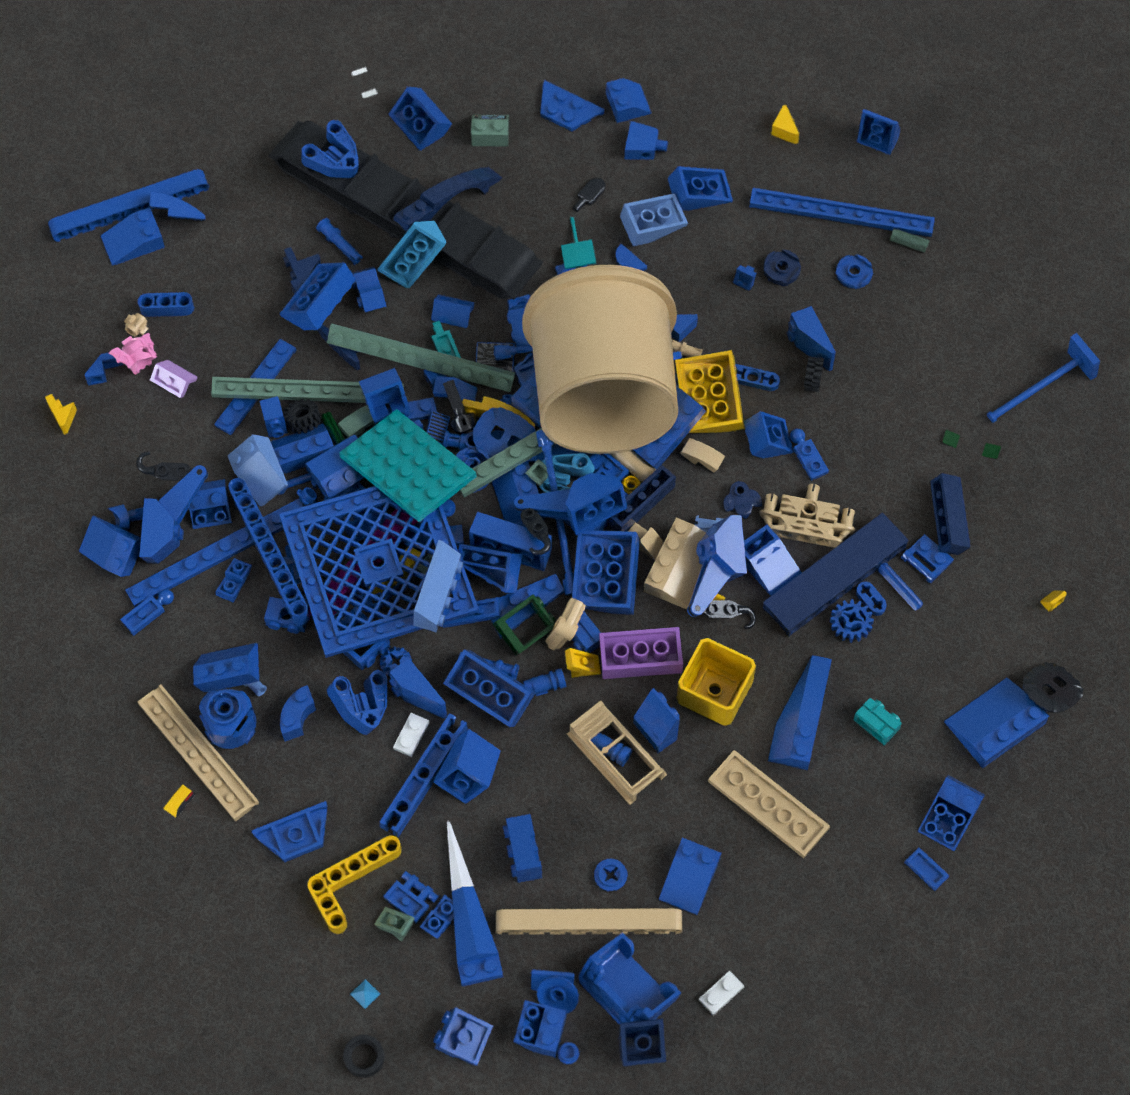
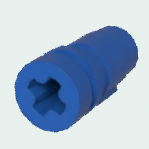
(543, 683)
(617, 752)

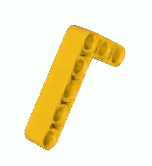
(349, 876)

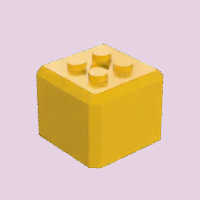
(720, 667)

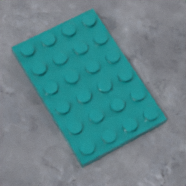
(408, 465)

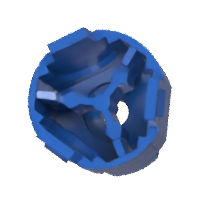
(221, 724)

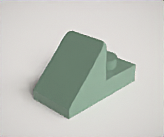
(394, 923)

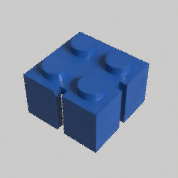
(384, 389)

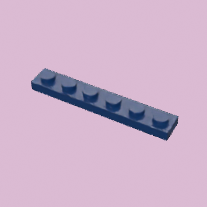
(267, 369)

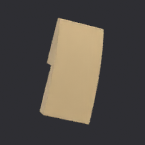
(700, 452)

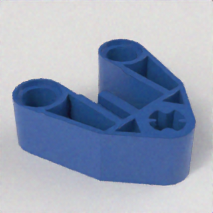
(336, 159)
(363, 709)

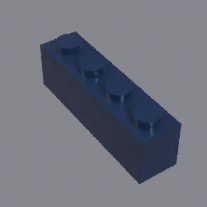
(643, 499)
(950, 514)

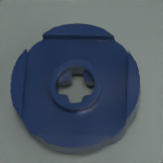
(778, 276)

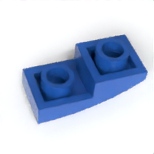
(234, 580)
(440, 918)

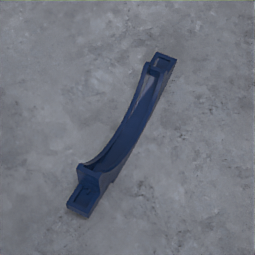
(437, 196)
(299, 273)

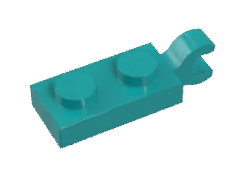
(443, 341)

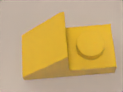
(63, 415)
(582, 663)

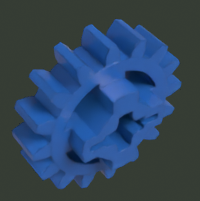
(844, 614)

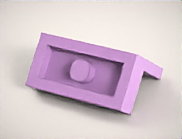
(172, 377)

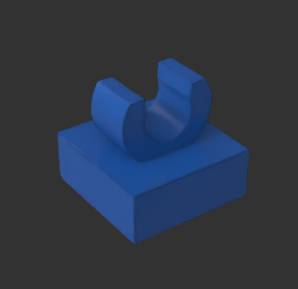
(745, 277)

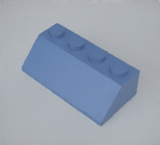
(437, 587)

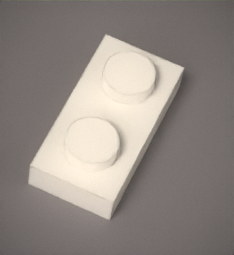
(411, 734)
(721, 993)

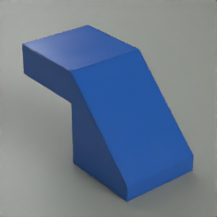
(96, 373)
(464, 389)

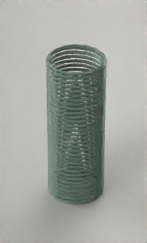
(909, 238)

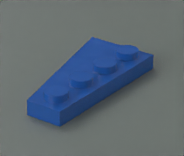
(546, 589)

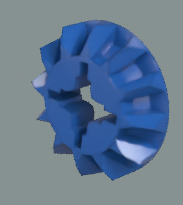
(386, 659)
(610, 865)

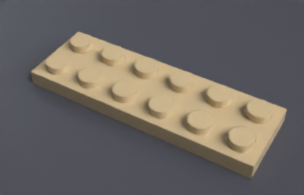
(769, 804)

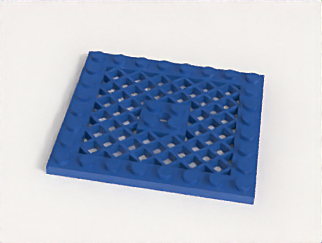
(388, 627)

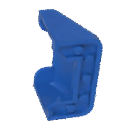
(624, 985)

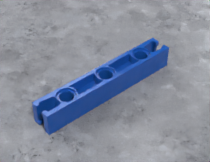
(415, 787)

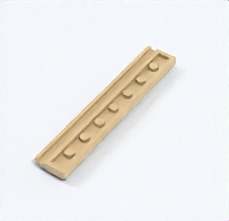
(198, 752)

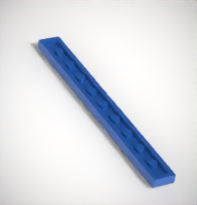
(841, 212)
(204, 559)

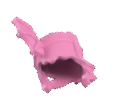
(135, 353)

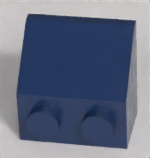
(642, 1042)

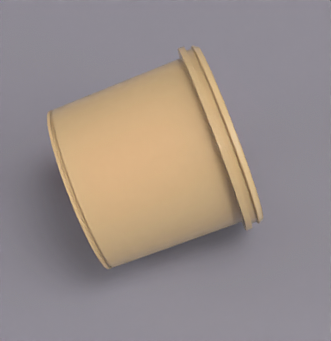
(603, 358)

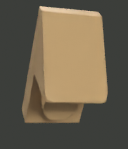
(649, 540)

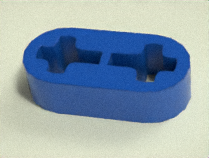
(874, 595)

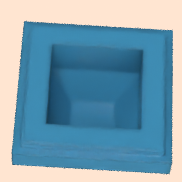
(365, 994)

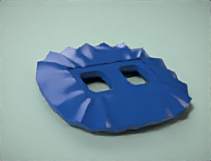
(511, 423)

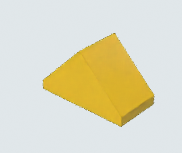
(785, 127)

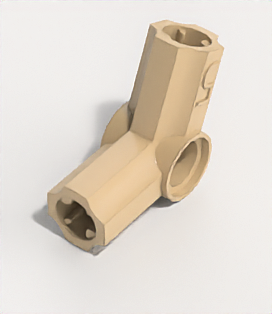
(566, 624)

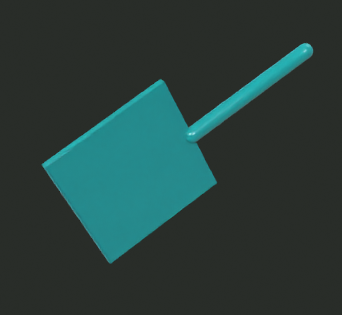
(578, 253)

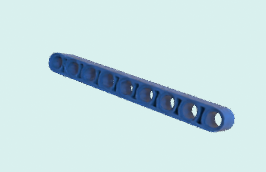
(122, 206)
(272, 557)

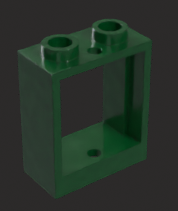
(508, 635)

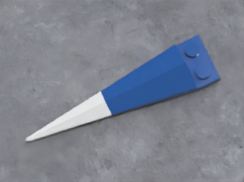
(475, 946)

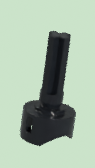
(459, 410)

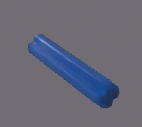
(900, 586)

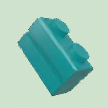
(877, 720)

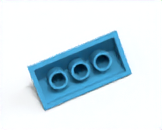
(413, 253)

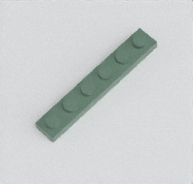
(503, 463)

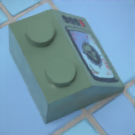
(490, 130)

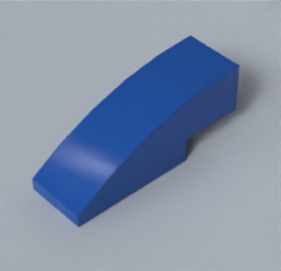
(175, 207)

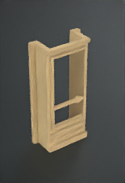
(593, 723)

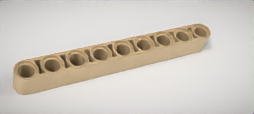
(588, 920)

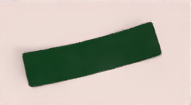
(989, 451)

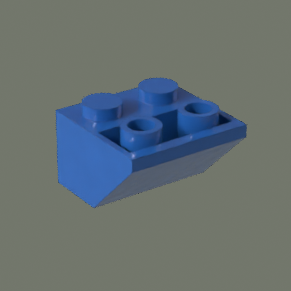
(210, 505)
(540, 1028)

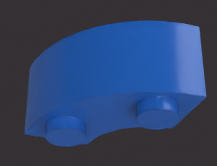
(368, 289)
(295, 712)

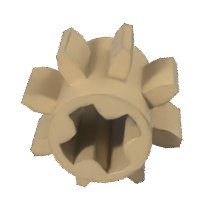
(136, 324)

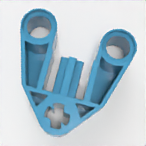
(565, 466)

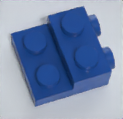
(462, 1036)

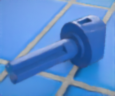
(124, 517)

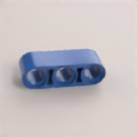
(157, 301)

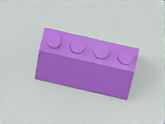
(641, 653)

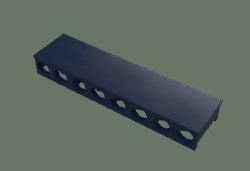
(835, 574)

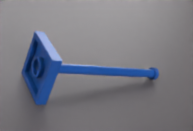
(1081, 356)

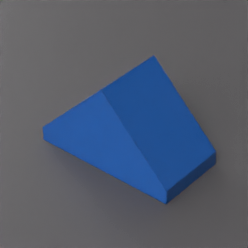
(684, 326)

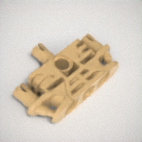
(808, 527)

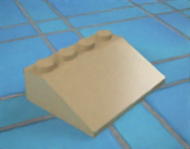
(676, 565)

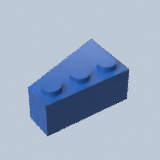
(493, 565)
(522, 848)

